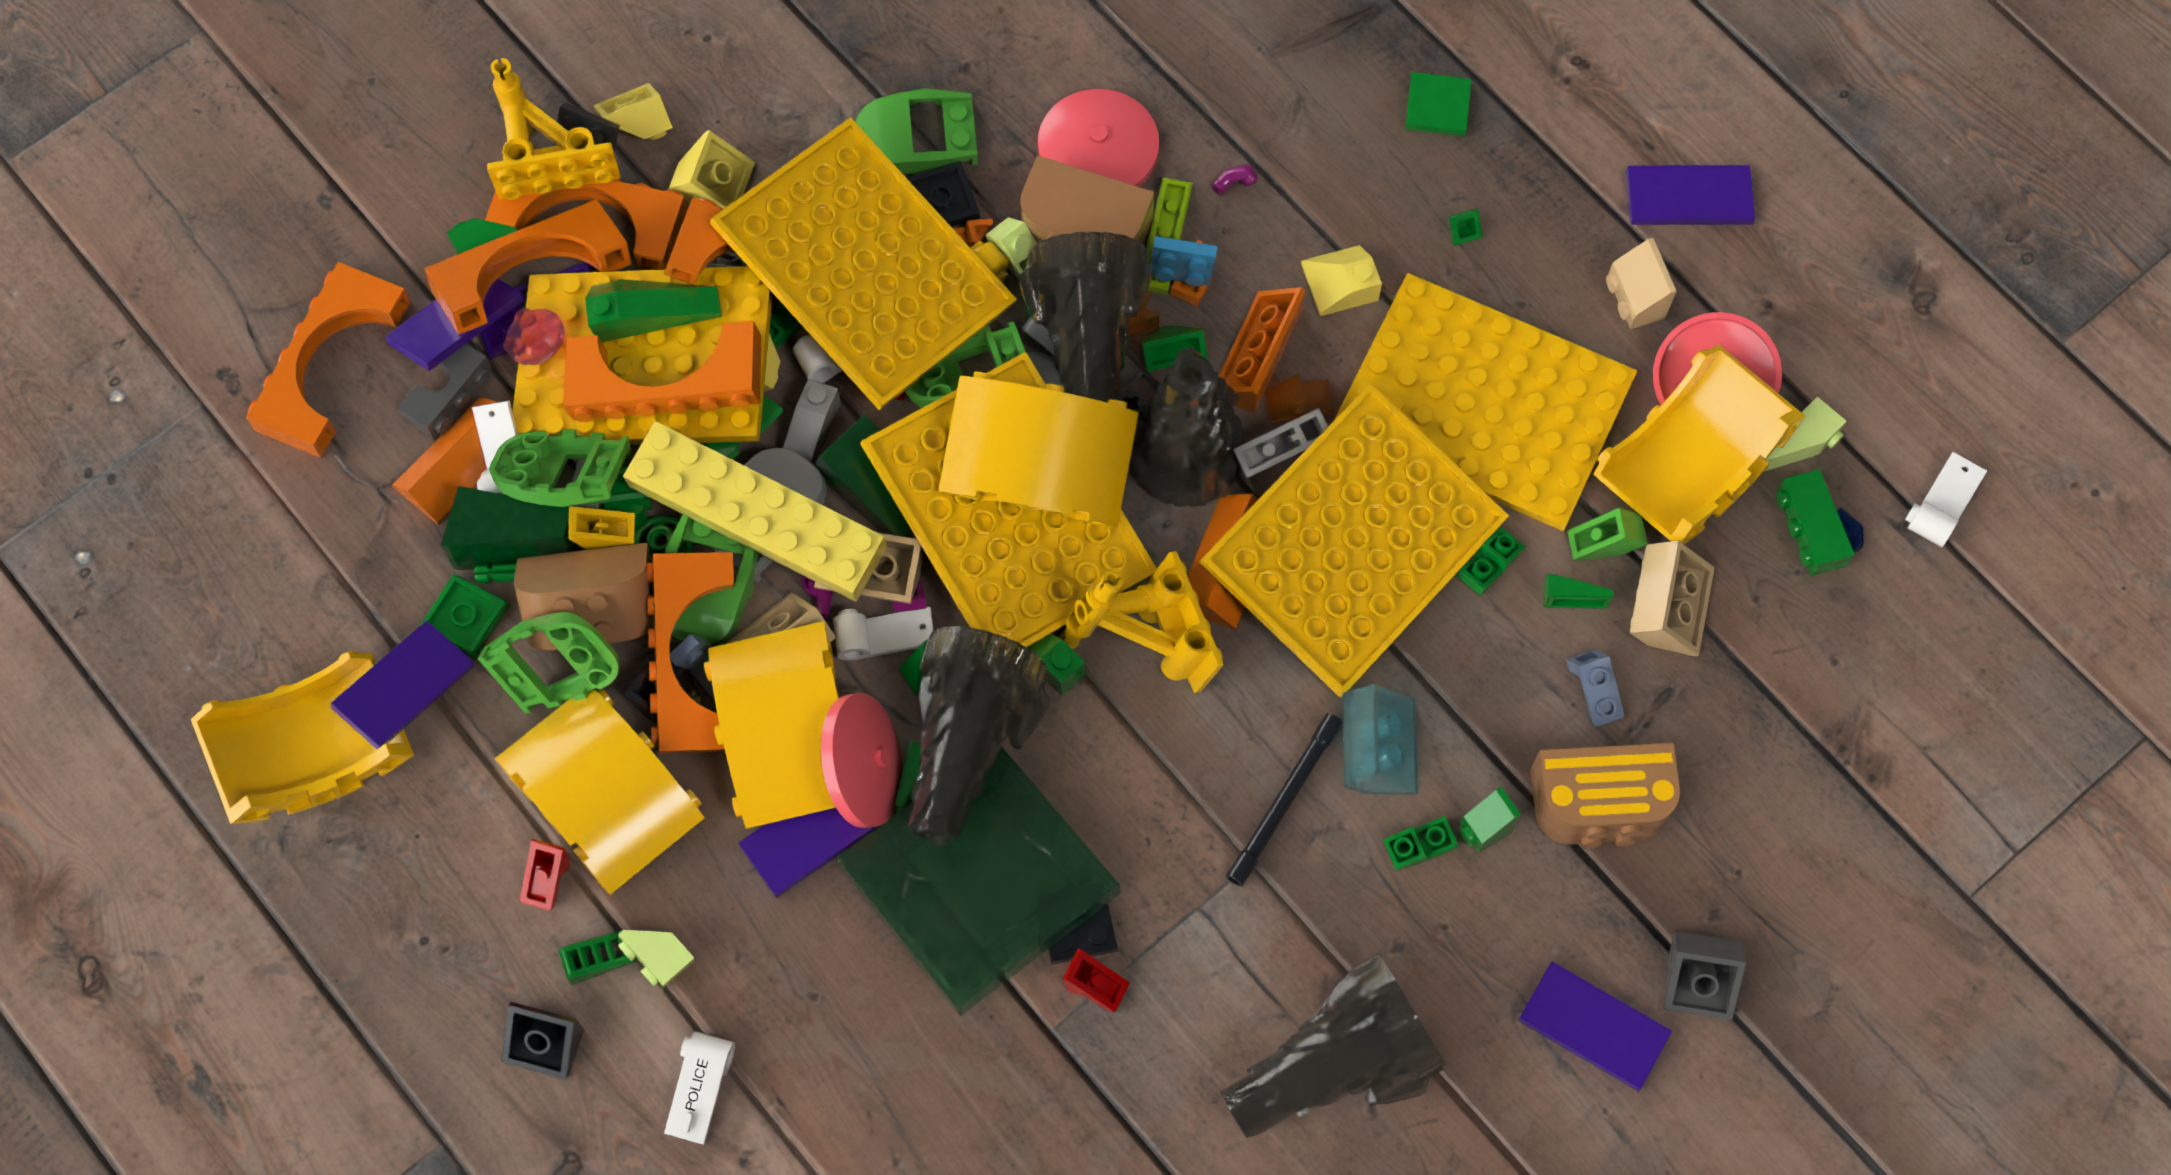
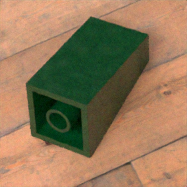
(857, 481)
(501, 529)

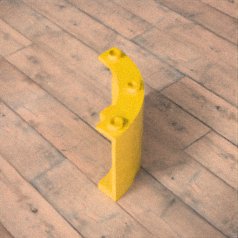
(1699, 446)
(1038, 449)
(772, 718)
(291, 745)
(601, 788)

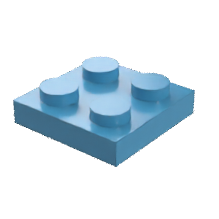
(1182, 261)

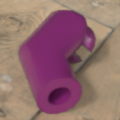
(1234, 174)
(822, 597)

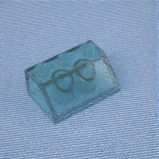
(1379, 742)

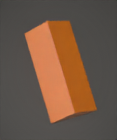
(1261, 344)
(448, 463)
(1214, 599)

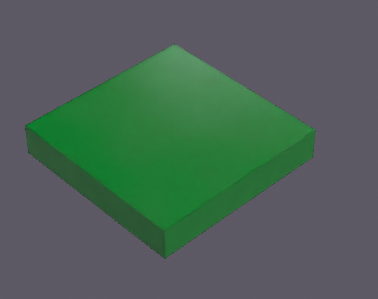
(1438, 104)
(466, 614)

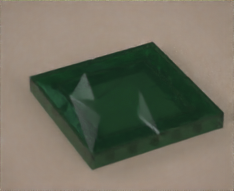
(991, 895)

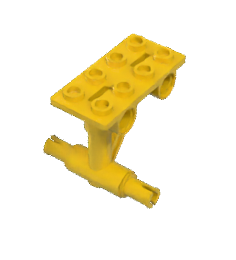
(539, 171)
(1166, 600)

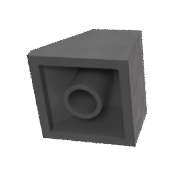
(1704, 975)

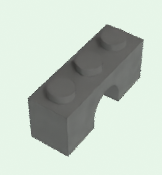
(433, 411)

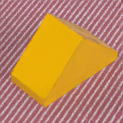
(600, 528)

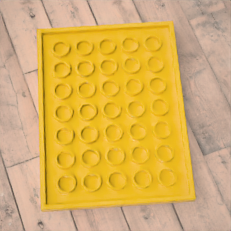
(863, 262)
(643, 359)
(1496, 396)
(1354, 539)
(1000, 562)

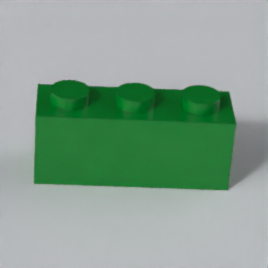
(1814, 523)

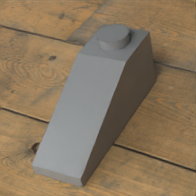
(812, 419)
(1280, 443)

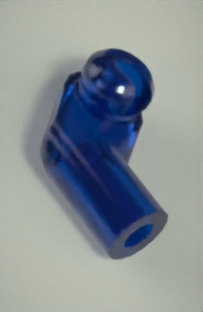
(1853, 529)

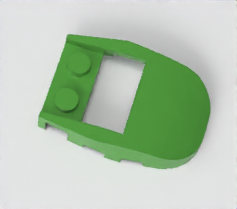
(889, 127)
(944, 377)
(532, 462)
(720, 612)
(574, 638)

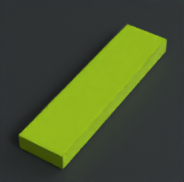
(1168, 221)

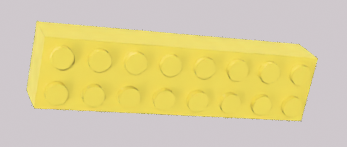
(755, 511)

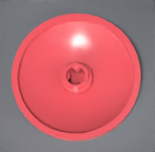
(1101, 135)
(1733, 332)
(861, 760)

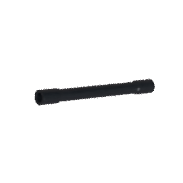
(1249, 856)

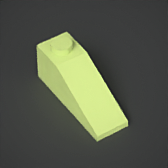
(1816, 432)

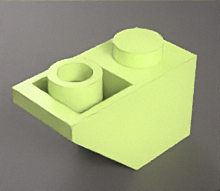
(1014, 241)
(658, 952)

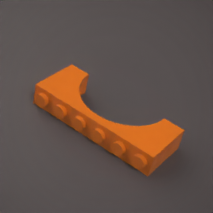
(652, 212)
(578, 233)
(696, 242)
(345, 301)
(724, 380)
(677, 584)

